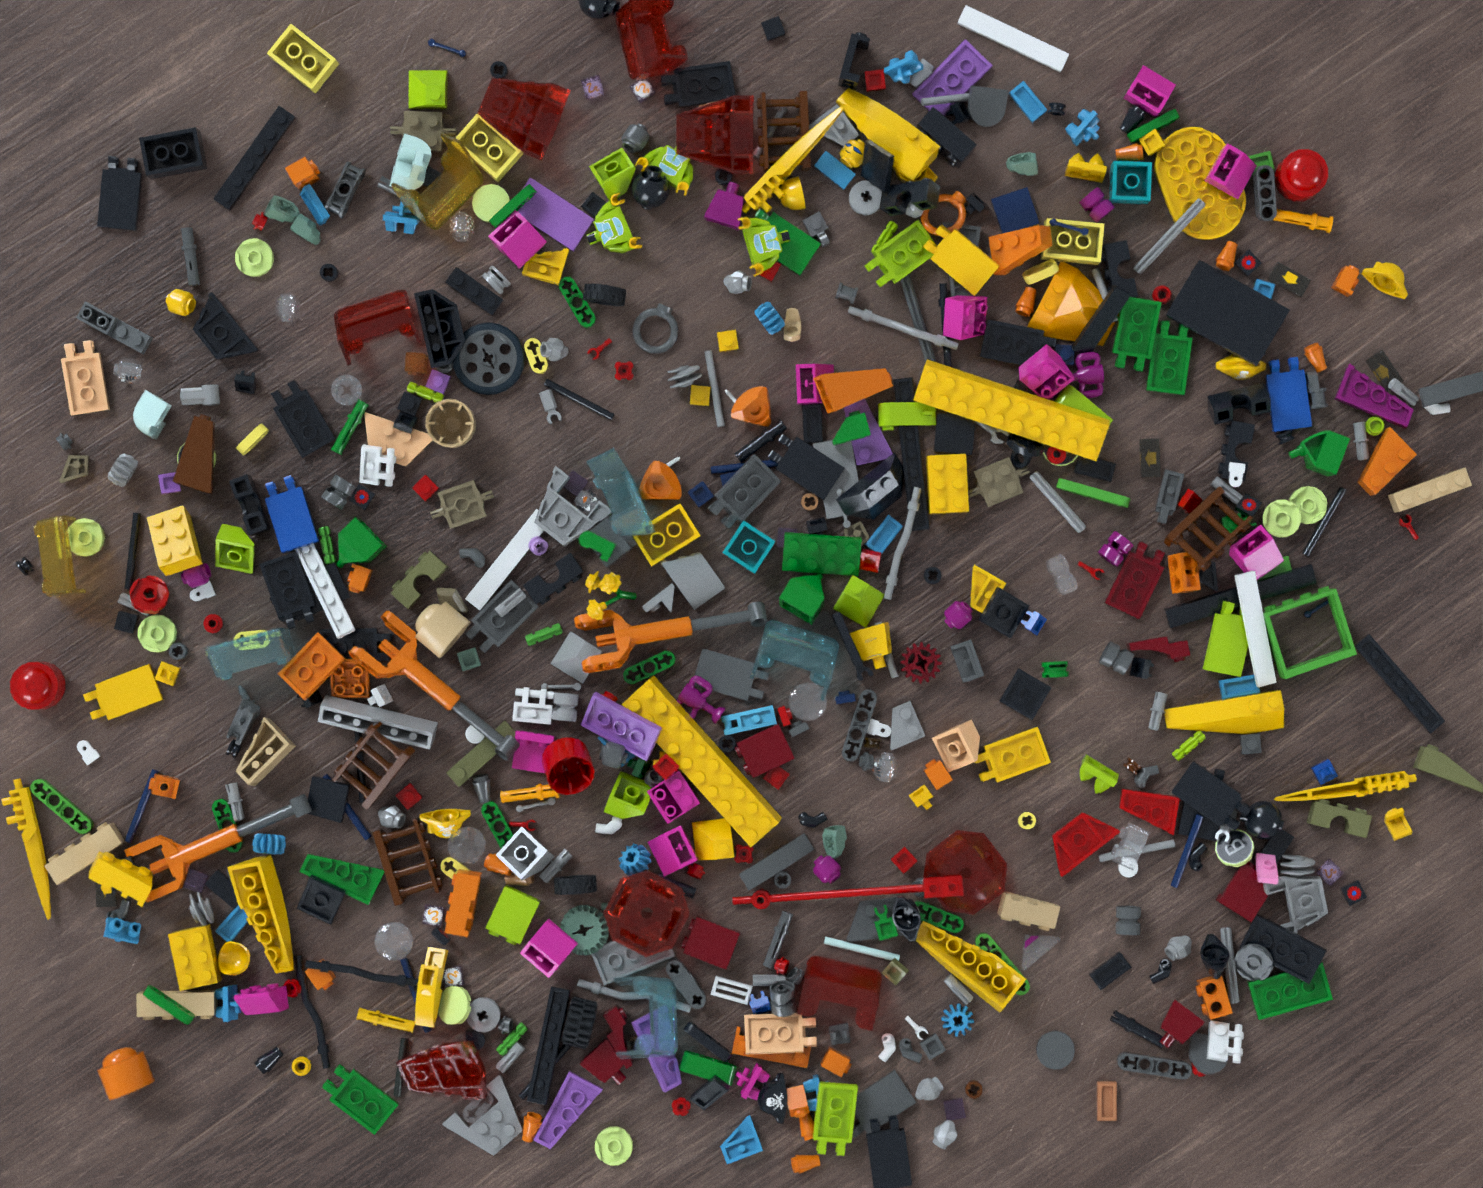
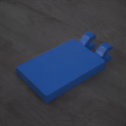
(1288, 397)
(290, 516)

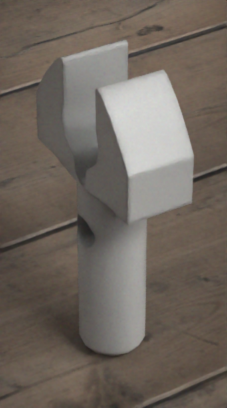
(992, 430)

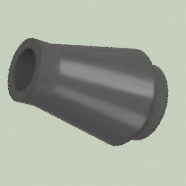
(482, 787)

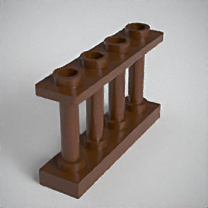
(800, 121)
(1202, 511)
(379, 781)
(388, 857)

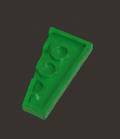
(356, 879)

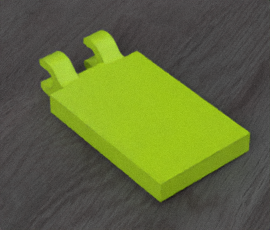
(901, 254)
(1227, 643)
(834, 1115)

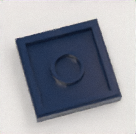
(1015, 211)

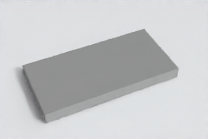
(844, 456)
(619, 961)

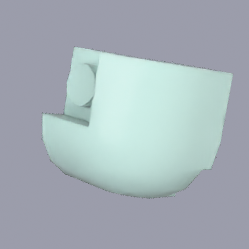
(411, 163)
(150, 414)

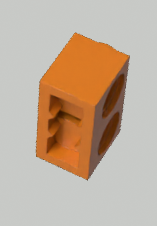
(303, 172)
(1183, 573)
(1217, 995)

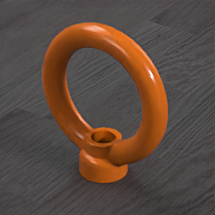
(957, 200)

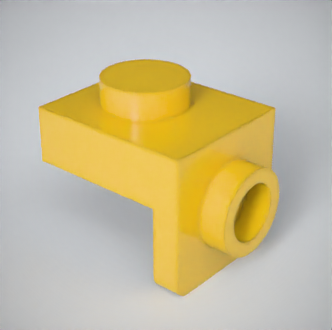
(1397, 823)

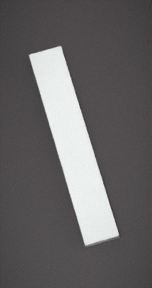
(1013, 38)
(504, 564)
(325, 590)
(1255, 628)

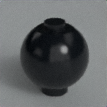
(599, 8)
(650, 188)
(1263, 820)

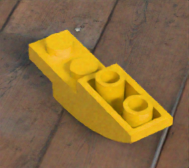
(428, 987)

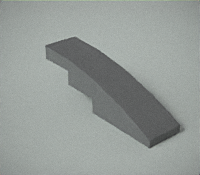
(1451, 389)
(776, 861)

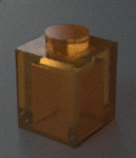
(416, 363)

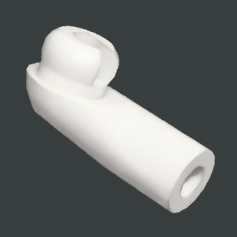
(1438, 408)
(889, 1047)

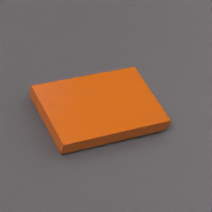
(311, 666)

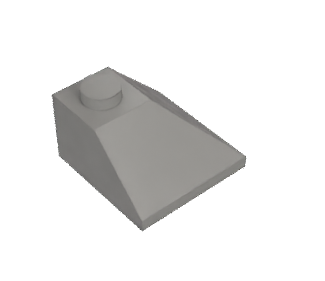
(572, 654)
(524, 854)

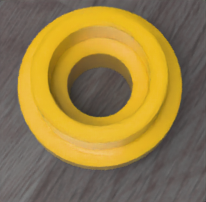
(295, 1066)

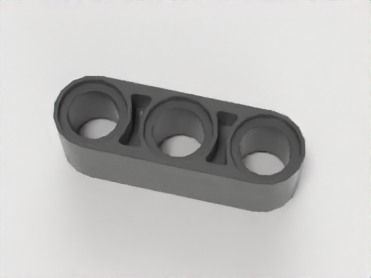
(1269, 184)

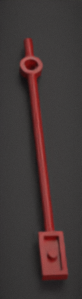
(932, 887)

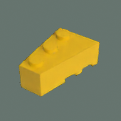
(122, 875)

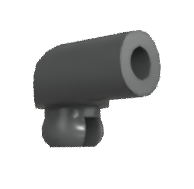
(474, 554)

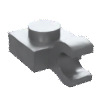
(816, 226)

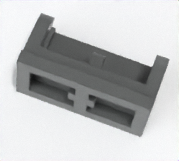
(967, 661)
(243, 721)

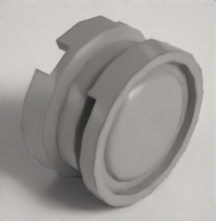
(494, 281)

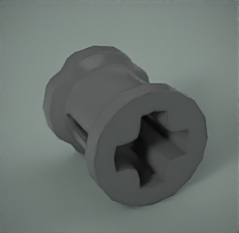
(846, 293)

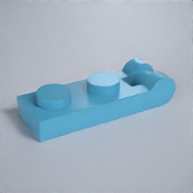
(749, 720)

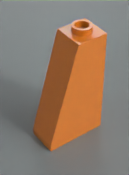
(846, 388)

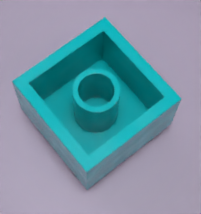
(1130, 182)
(748, 547)

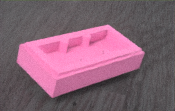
(1266, 868)

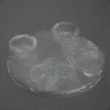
(806, 702)
(466, 845)
(393, 941)

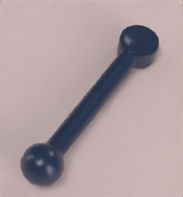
(431, 42)
(1084, 231)
(1307, 614)

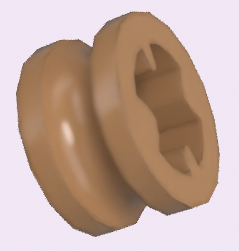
(808, 495)

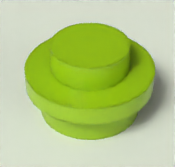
(1374, 426)

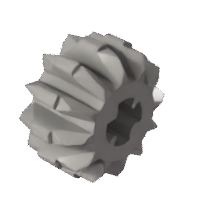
(122, 470)

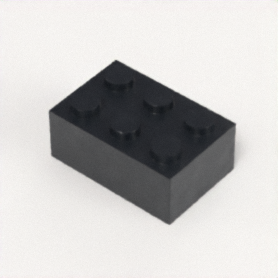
(952, 141)
(173, 153)

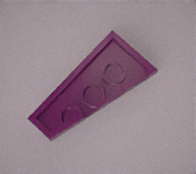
(1365, 395)

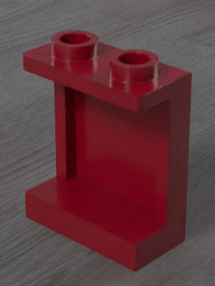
(764, 751)
(1244, 892)
(710, 942)

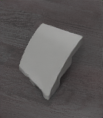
(694, 578)

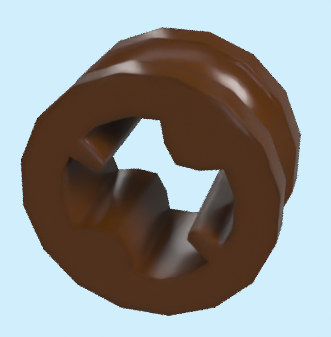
(1132, 766)
(979, 1091)

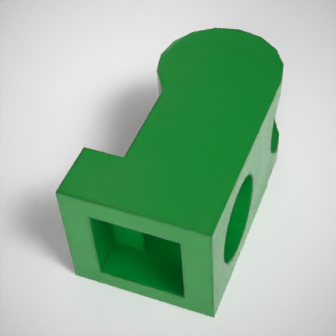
(591, 540)

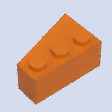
(1018, 246)
(1386, 461)
(462, 902)

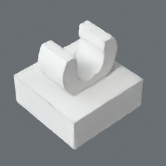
(380, 696)

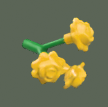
(609, 584)

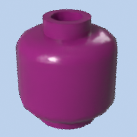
(196, 575)
(958, 614)
(827, 869)

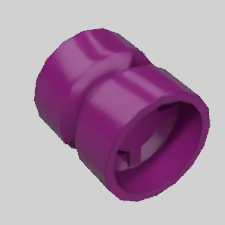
(1096, 204)
(1109, 552)

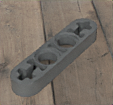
(856, 724)
(1154, 1063)

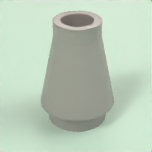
(918, 77)

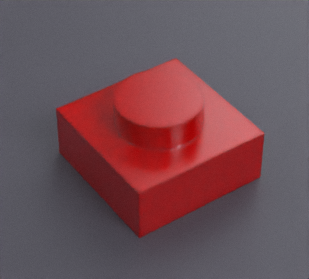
(874, 80)
(770, 273)
(425, 488)
(1190, 501)
(870, 560)
(785, 715)
(666, 767)
(776, 777)
(409, 796)
(903, 860)

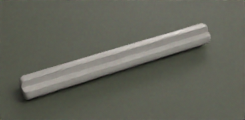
(1169, 236)

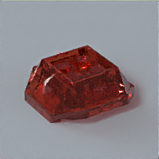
(986, 866)
(644, 934)

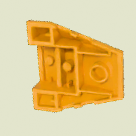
(1067, 305)

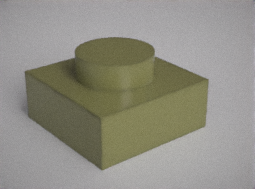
(895, 971)

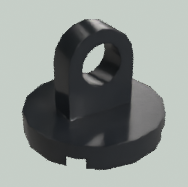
(1024, 446)

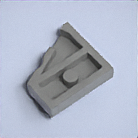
(841, 130)
(904, 726)

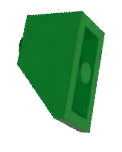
(852, 429)

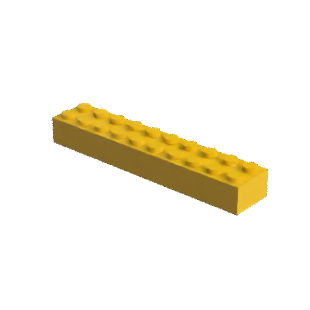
(1011, 410)
(704, 763)

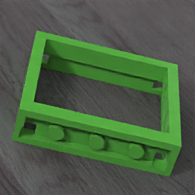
(1348, 646)

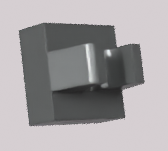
(839, 1033)

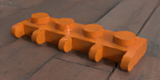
(797, 1059)

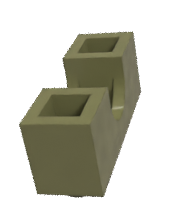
(405, 590)
(1356, 821)

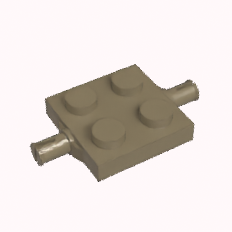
(425, 126)
(998, 482)
(462, 504)

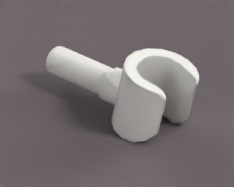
(916, 1027)

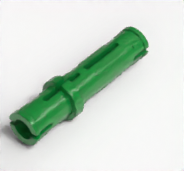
(350, 426)

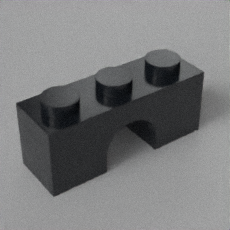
(922, 194)
(1113, 255)
(1252, 397)
(1235, 434)
(248, 498)
(568, 571)

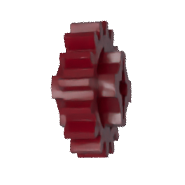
(929, 659)

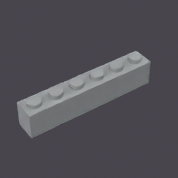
(394, 725)

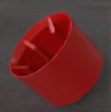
(1301, 175)
(37, 685)
(568, 766)

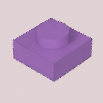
(438, 381)
(167, 485)

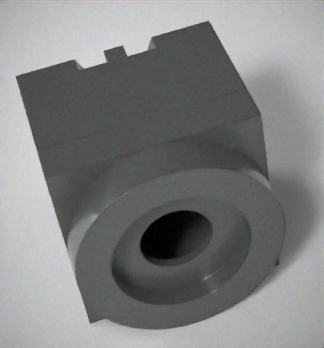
(623, 543)

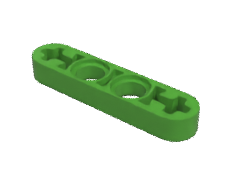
(1093, 493)
(63, 804)
(990, 941)

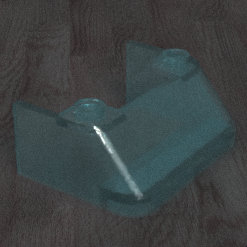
(621, 494)
(799, 649)
(250, 652)
(663, 1017)

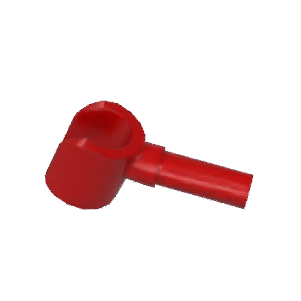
(600, 348)
(1408, 526)
(1091, 570)
(522, 824)

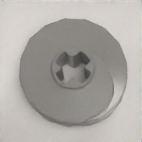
(856, 201)
(685, 375)
(1299, 865)
(202, 910)
(487, 1023)

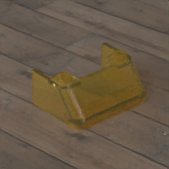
(448, 190)
(56, 556)

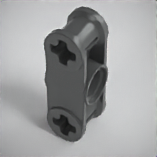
(351, 177)
(686, 983)

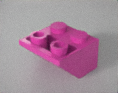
(1149, 91)
(1231, 171)
(517, 239)
(965, 316)
(1045, 373)
(805, 386)
(1256, 552)
(673, 797)
(673, 850)
(548, 948)
(262, 999)

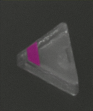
(1035, 947)

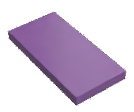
(954, 76)
(555, 216)
(621, 726)

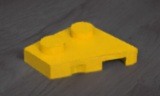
(546, 266)
(983, 587)

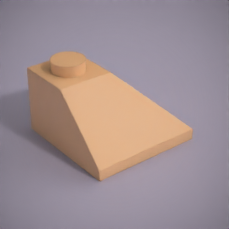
(958, 745)

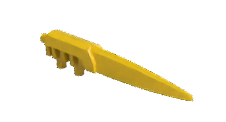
(772, 179)
(1359, 787)
(31, 836)

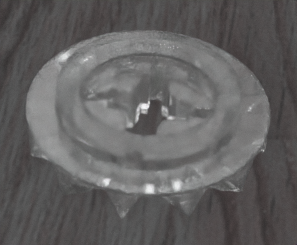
(337, 390)

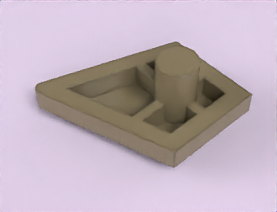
(75, 467)
(857, 530)
(452, 597)

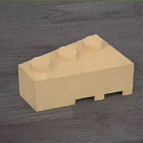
(265, 752)
(1028, 910)

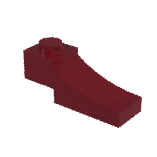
(1174, 650)
(616, 1019)

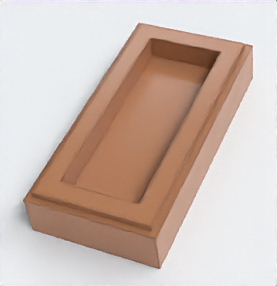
(1106, 1101)

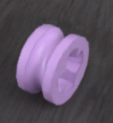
(538, 550)

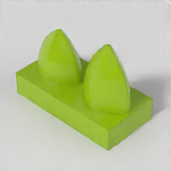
(1105, 776)

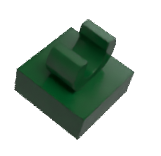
(639, 767)

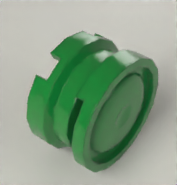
(1056, 671)

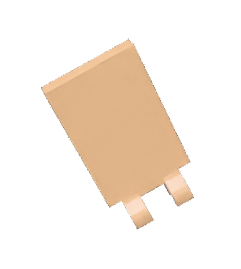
(84, 380)
(777, 1034)

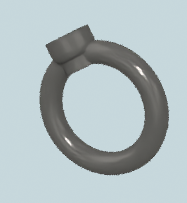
(664, 312)

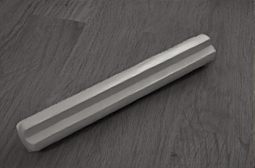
(1057, 501)
(1230, 969)

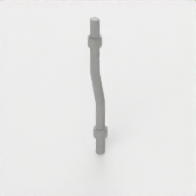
(938, 340)
(913, 506)
(597, 988)

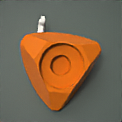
(752, 406)
(660, 482)

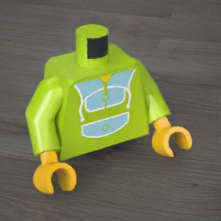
(675, 167)
(613, 228)
(762, 242)

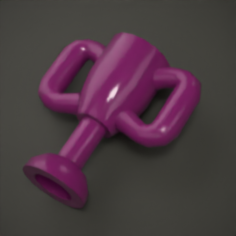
(1090, 374)
(694, 698)

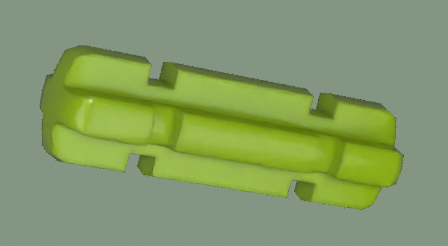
(886, 235)
(425, 392)
(1188, 745)

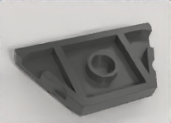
(863, 923)

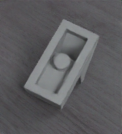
(665, 596)

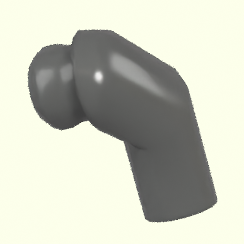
(1143, 775)
(122, 912)
(907, 1051)

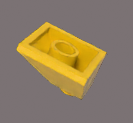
(713, 839)

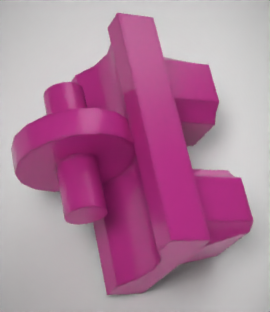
(749, 1089)

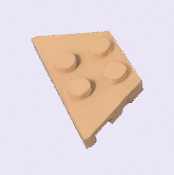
(406, 445)

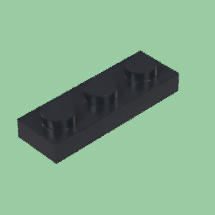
(474, 291)

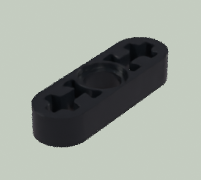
(707, 1041)

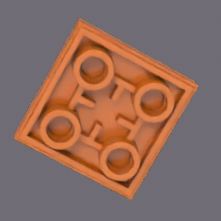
(350, 681)

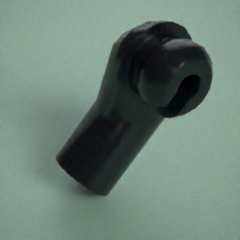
(810, 821)
(1195, 857)
(1163, 971)

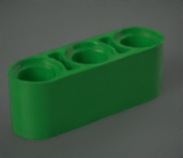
(707, 1067)

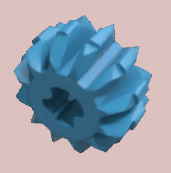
(769, 318)
(269, 843)
(634, 859)
(951, 1023)

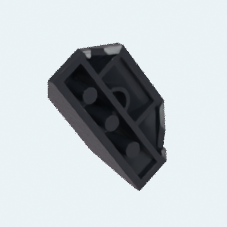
(440, 327)
(875, 490)

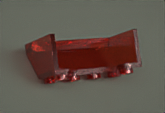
(647, 40)
(841, 984)

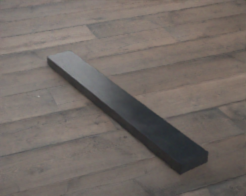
(911, 455)
(1212, 604)

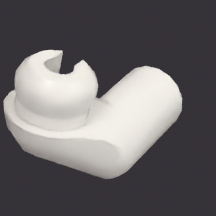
(609, 828)

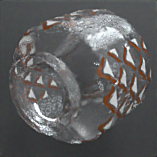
(461, 227)

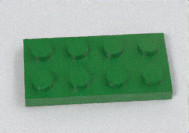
(821, 554)
(1286, 993)

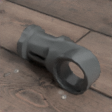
(1317, 393)

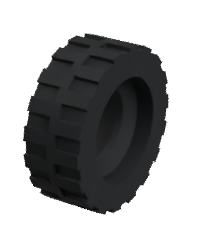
(604, 294)
(575, 884)

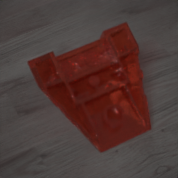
(524, 112)
(719, 134)
(446, 1069)

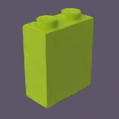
(512, 915)

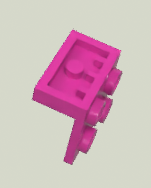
(530, 752)

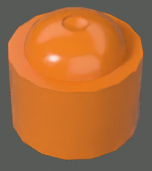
(125, 1072)

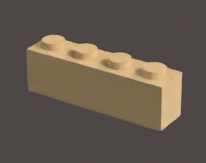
(1429, 490)
(83, 854)
(199, 1002)

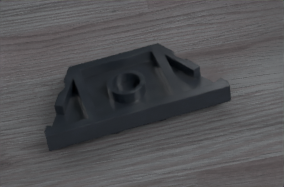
(221, 332)

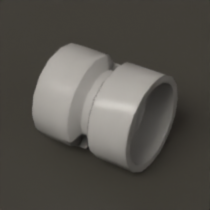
(565, 706)

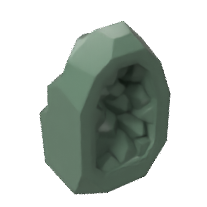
(1023, 164)
(281, 209)
(306, 229)
(834, 840)

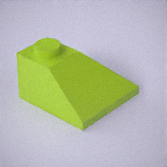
(427, 89)
(614, 173)
(234, 549)
(858, 601)
(628, 797)

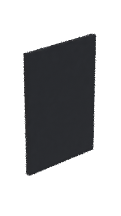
(1227, 312)

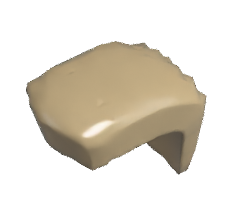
(793, 325)

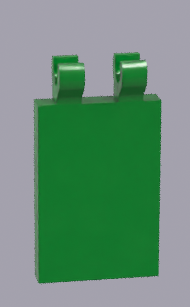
(800, 248)
(1136, 331)
(1169, 361)
(360, 1099)

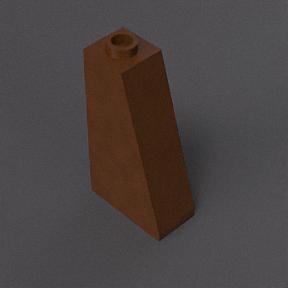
(197, 458)

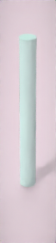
(860, 949)

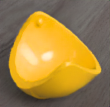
(793, 195)
(233, 958)

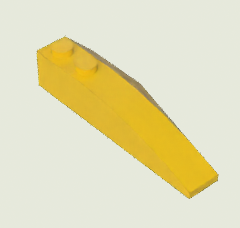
(910, 146)
(1232, 715)
(263, 902)
(974, 967)

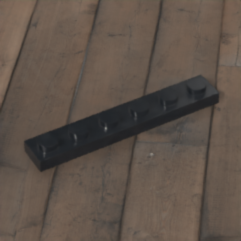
(254, 158)
(1399, 683)
(548, 1045)

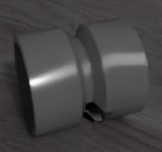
(338, 492)
(1117, 658)
(1128, 920)
(782, 998)

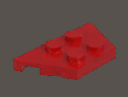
(1079, 840)

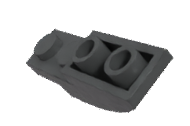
(114, 327)

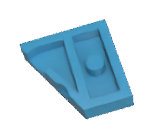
(741, 1142)

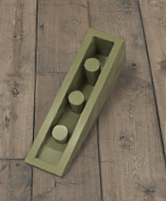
(477, 757)
(1440, 765)

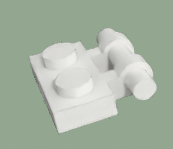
(371, 465)
(533, 712)
(1218, 1042)

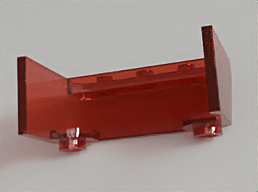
(374, 319)

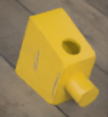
(873, 643)

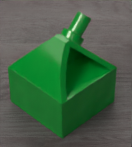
(1322, 452)
(358, 544)
(803, 597)

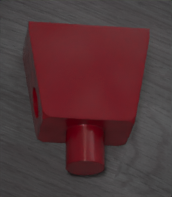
(1179, 1024)
(604, 1063)

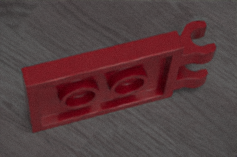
(1135, 581)

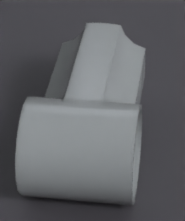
(205, 395)

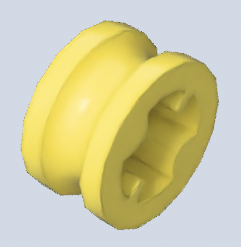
(1028, 826)

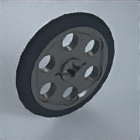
(500, 382)

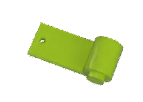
(1073, 398)
(905, 414)

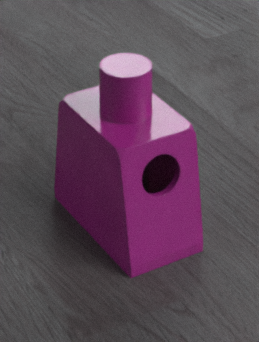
(726, 207)

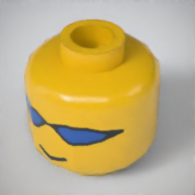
(852, 153)

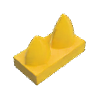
(1089, 171)

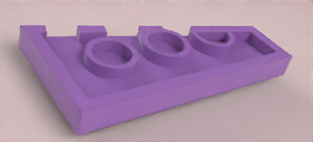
(869, 448)
(666, 1067)
(567, 1106)

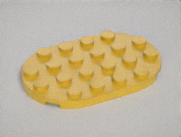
(1181, 177)

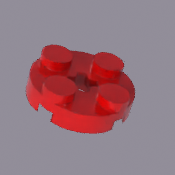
(149, 605)

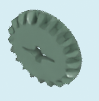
(588, 917)

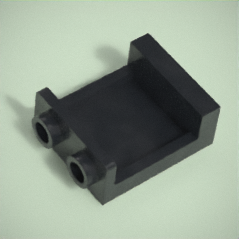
(846, 78)

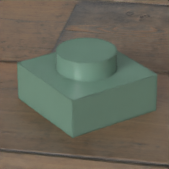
(469, 659)

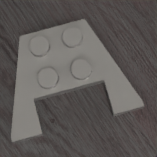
(562, 518)
(1303, 897)
(495, 1126)

